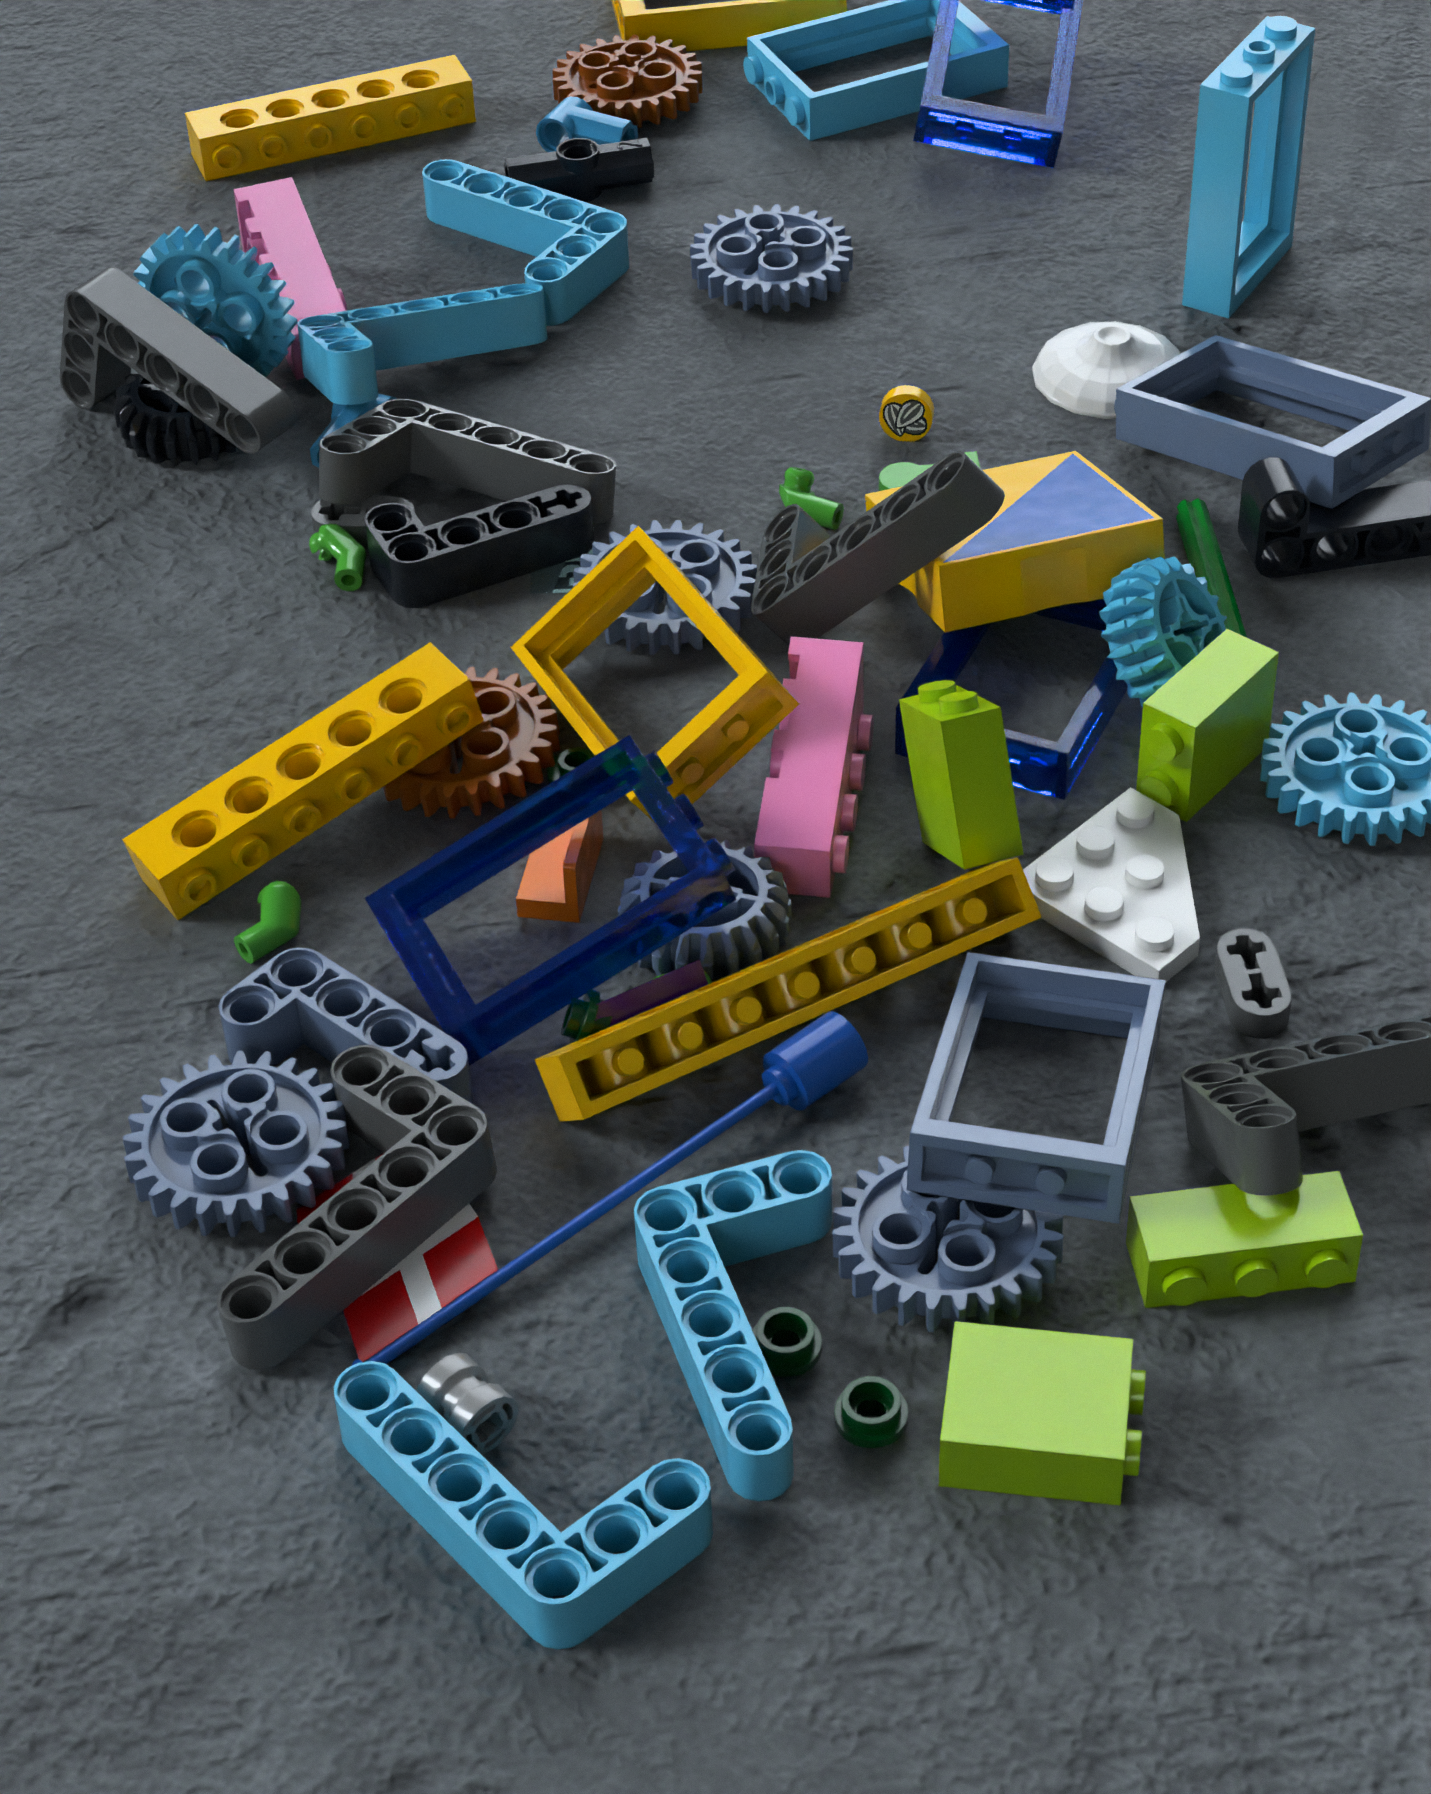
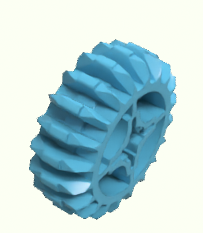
(1157, 622)

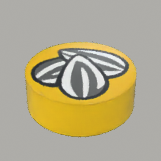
(906, 413)

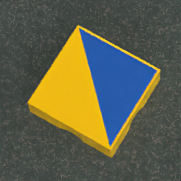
(1047, 546)

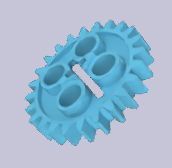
(221, 293)
(1351, 768)

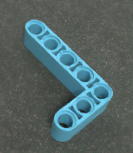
(574, 242)
(349, 346)
(682, 1246)
(481, 1513)

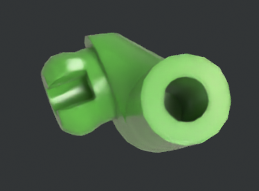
(798, 491)
(350, 555)
(277, 922)

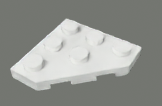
(1123, 887)

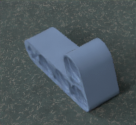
(317, 1003)

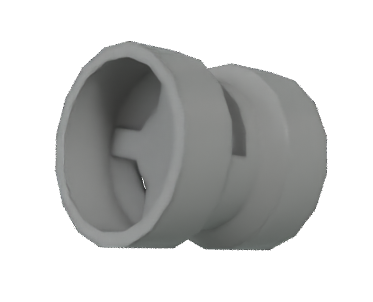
(465, 1400)

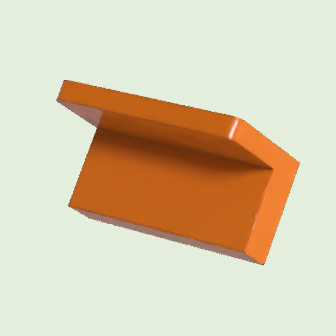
(561, 874)

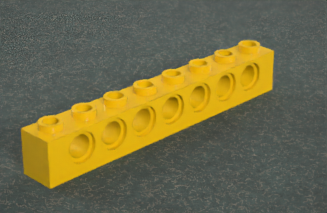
(786, 990)

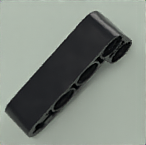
(1300, 537)
(478, 548)

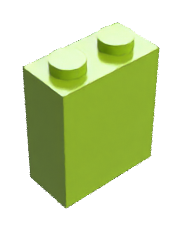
(1206, 723)
(961, 774)
(1040, 1413)

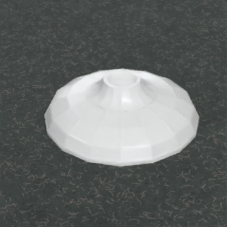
(1092, 360)

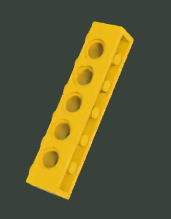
(330, 117)
(303, 780)

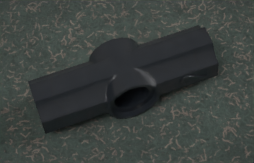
(584, 168)

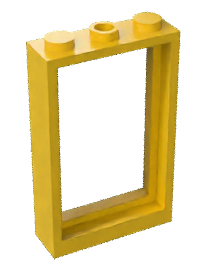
(717, 23)
(720, 731)

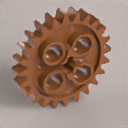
(631, 78)
(497, 753)

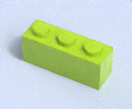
(1242, 1244)

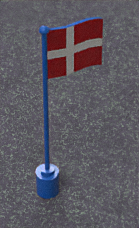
(456, 1261)

